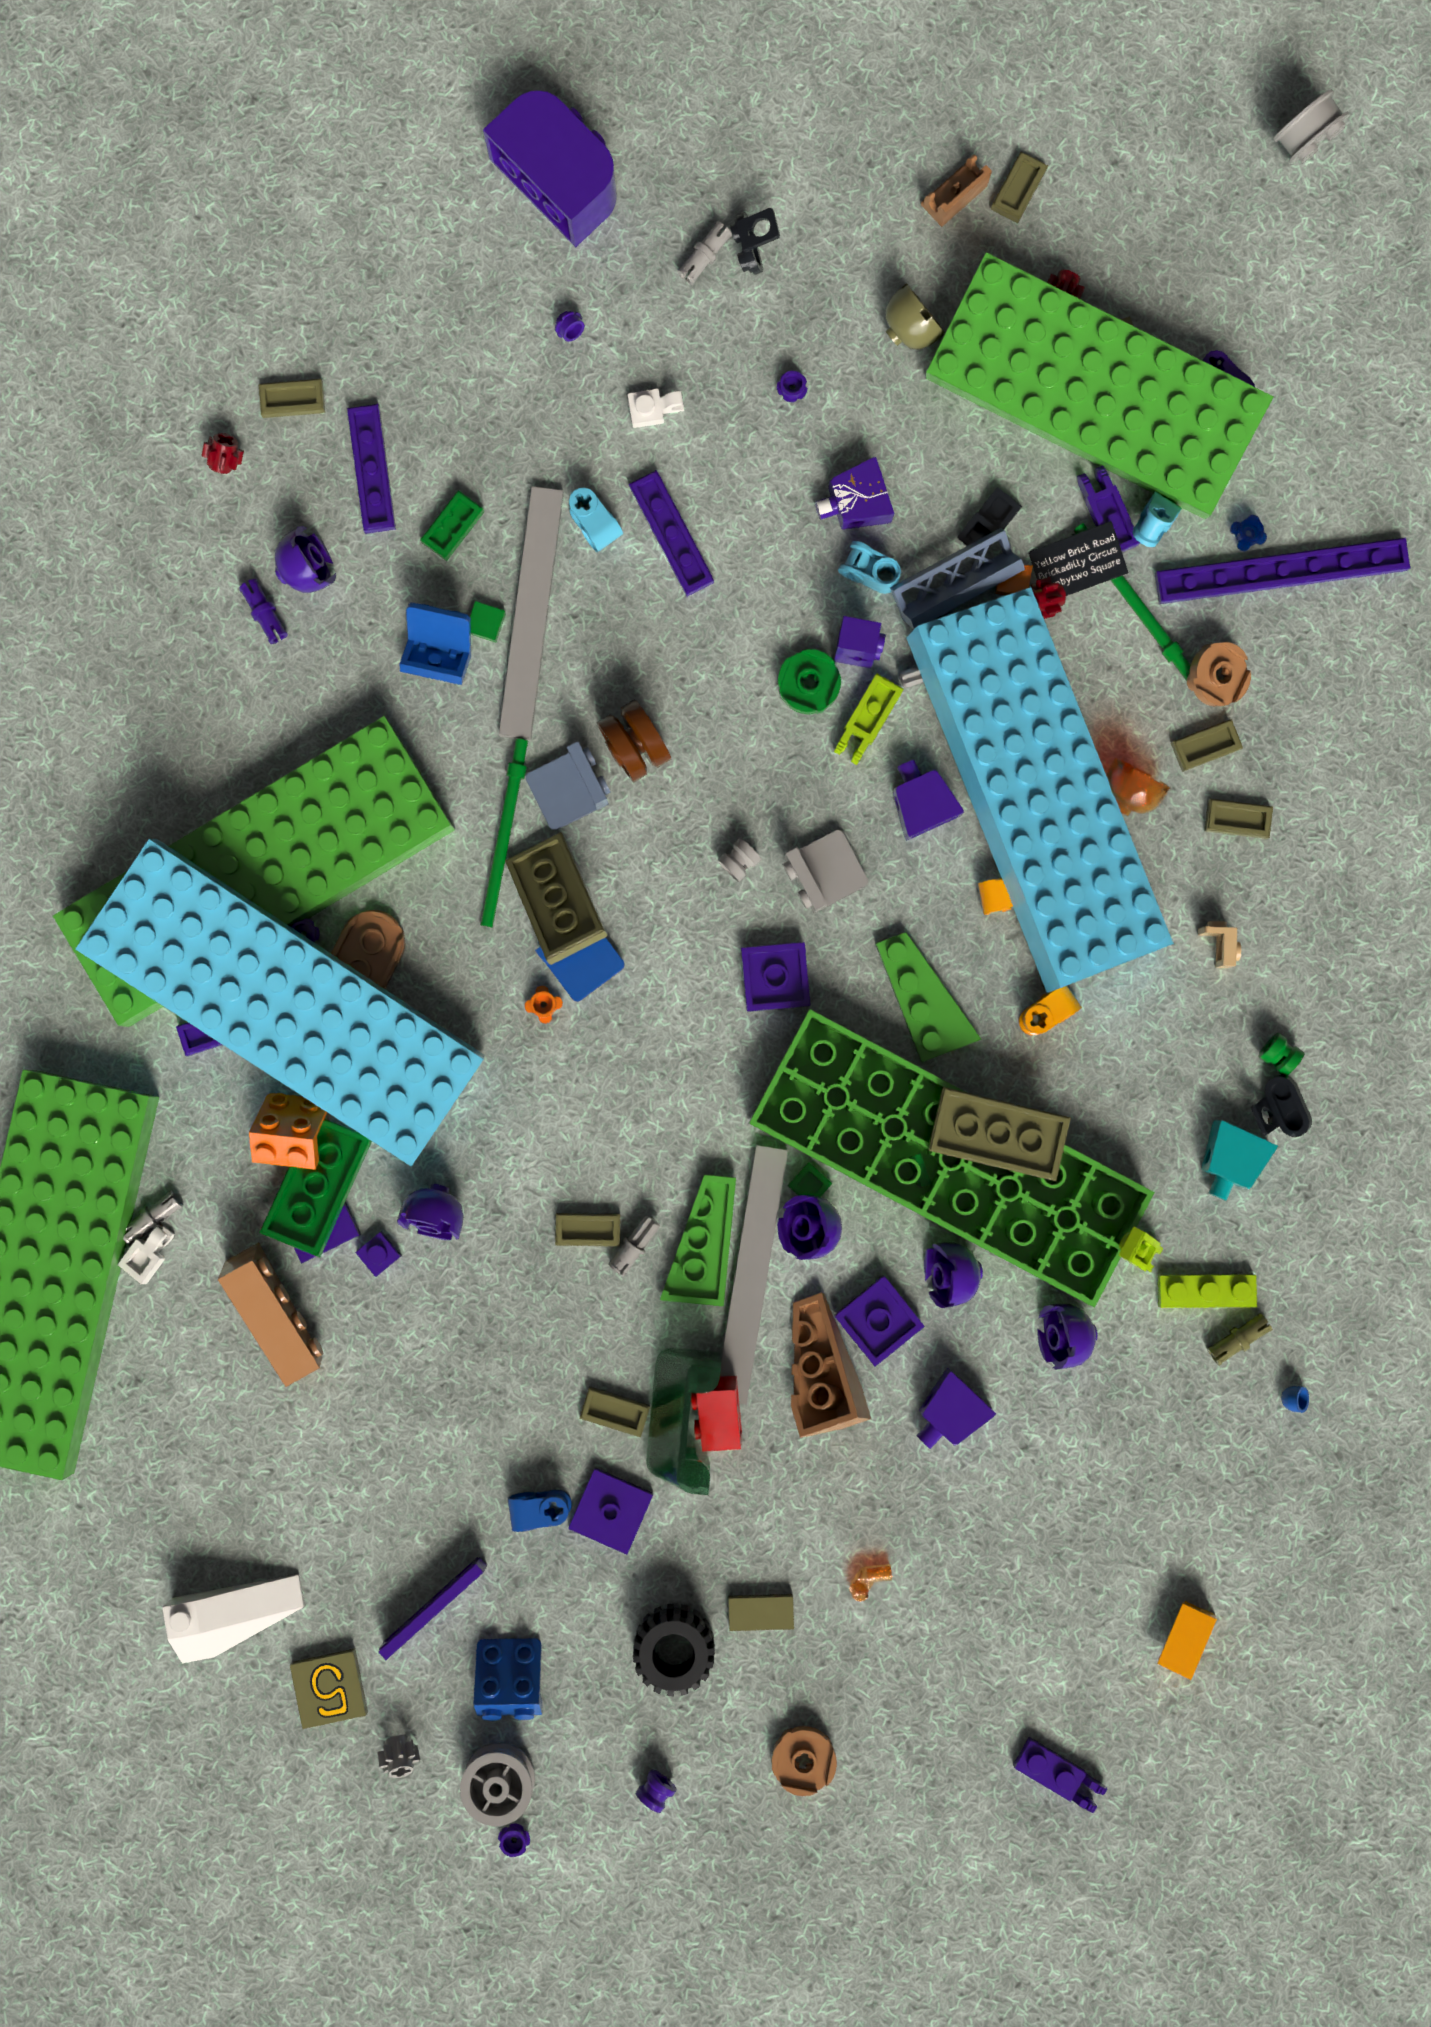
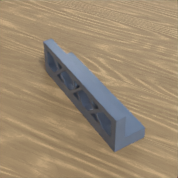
(964, 587)

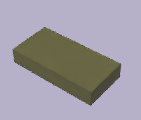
(1019, 187)
(292, 398)
(1206, 745)
(1238, 818)
(587, 1229)
(614, 1411)
(761, 1612)

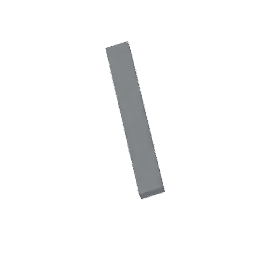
(531, 613)
(753, 1266)

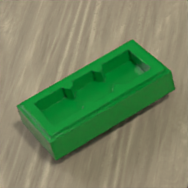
(452, 525)

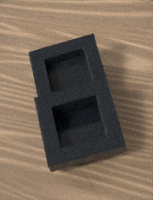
(994, 514)

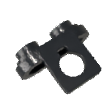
(743, 232)
(1284, 1107)

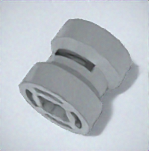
(740, 859)

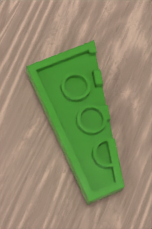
(926, 1005)
(703, 1252)

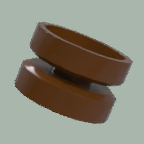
(637, 739)

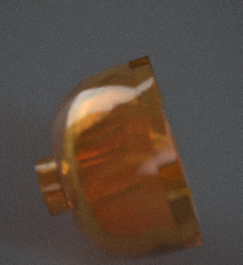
(1135, 788)

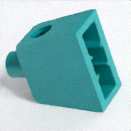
(1234, 1158)

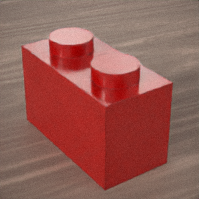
(719, 1416)

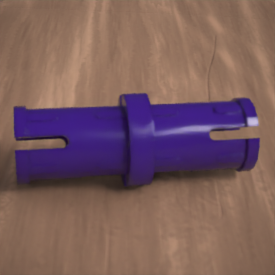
(263, 611)

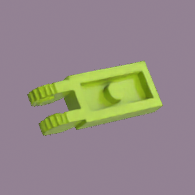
(870, 715)
(1139, 1249)

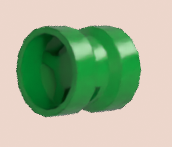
(1281, 1054)

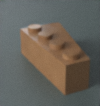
(270, 1314)

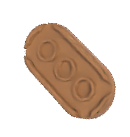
(371, 945)

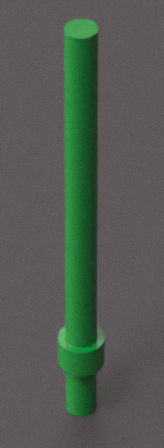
(1171, 650)
(516, 773)

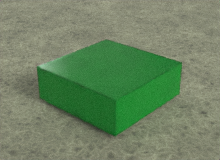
(486, 621)
(924, 1178)
(809, 1182)

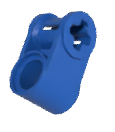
(533, 1509)

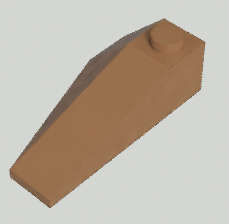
(825, 1380)

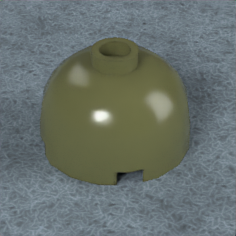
(911, 321)

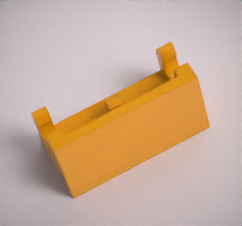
(1187, 1640)

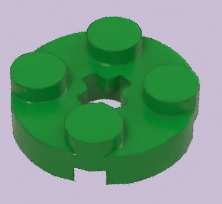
(800, 666)

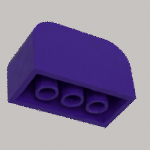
(554, 162)

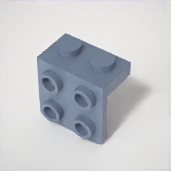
(568, 787)

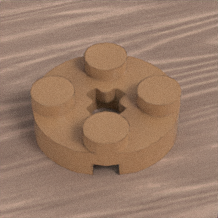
(1203, 674)
(815, 1775)

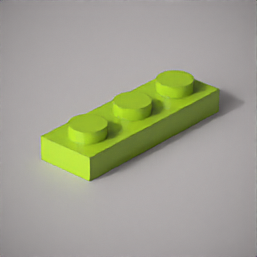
(1207, 1290)

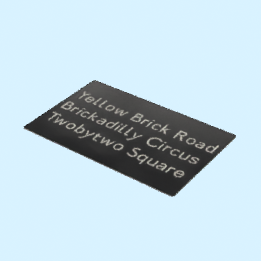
(1081, 559)

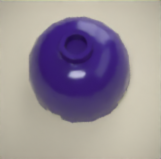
(298, 559)
(433, 1213)
(809, 1227)
(954, 1274)
(1067, 1336)

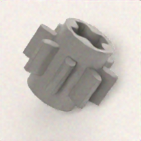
(398, 1756)

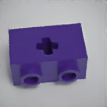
(859, 642)

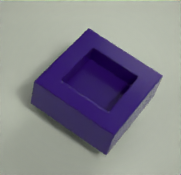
(378, 1254)

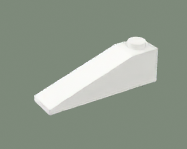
(218, 1619)

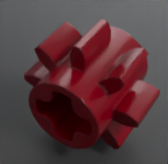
(1068, 282)
(222, 453)
(1049, 596)

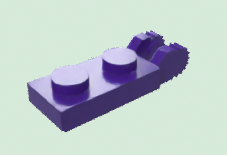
(1108, 507)
(1057, 1773)

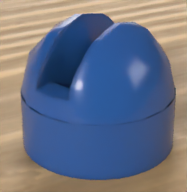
(1295, 1399)

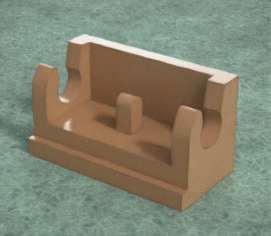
(957, 191)

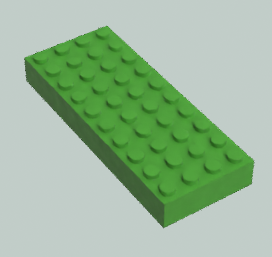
(1097, 386)

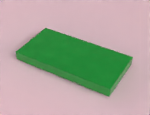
(313, 1198)

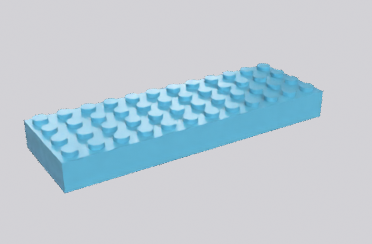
(1038, 789)
(280, 1001)

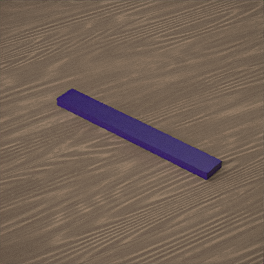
(1282, 570)

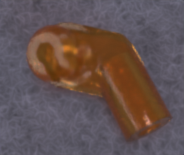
(866, 1578)

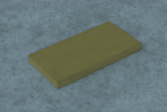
(556, 898)
(999, 1134)

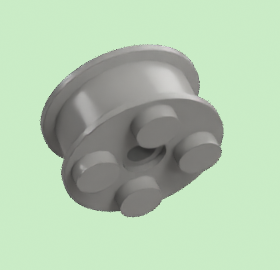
(1311, 126)
(501, 1765)

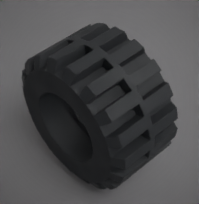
(668, 1676)

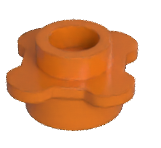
(543, 995)

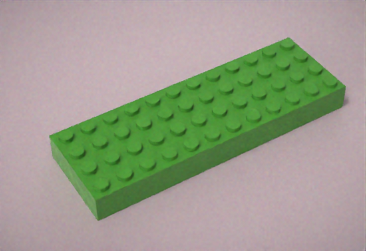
(295, 843)
(875, 1110)
(63, 1218)

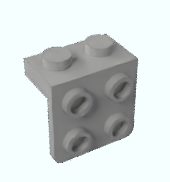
(825, 871)

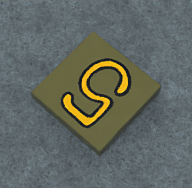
(328, 1688)

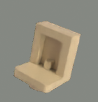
(1227, 947)

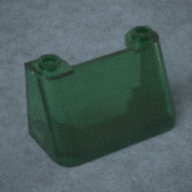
(676, 1377)

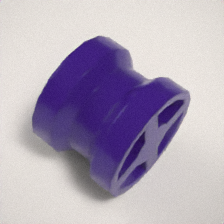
(655, 1791)

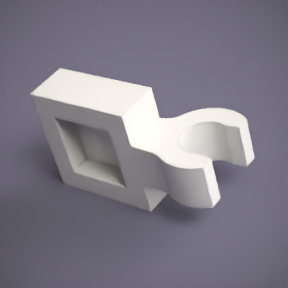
(648, 406)
(144, 1257)

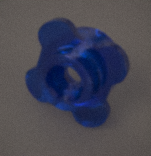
(1250, 524)

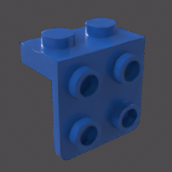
(437, 643)
(586, 969)
(508, 1678)

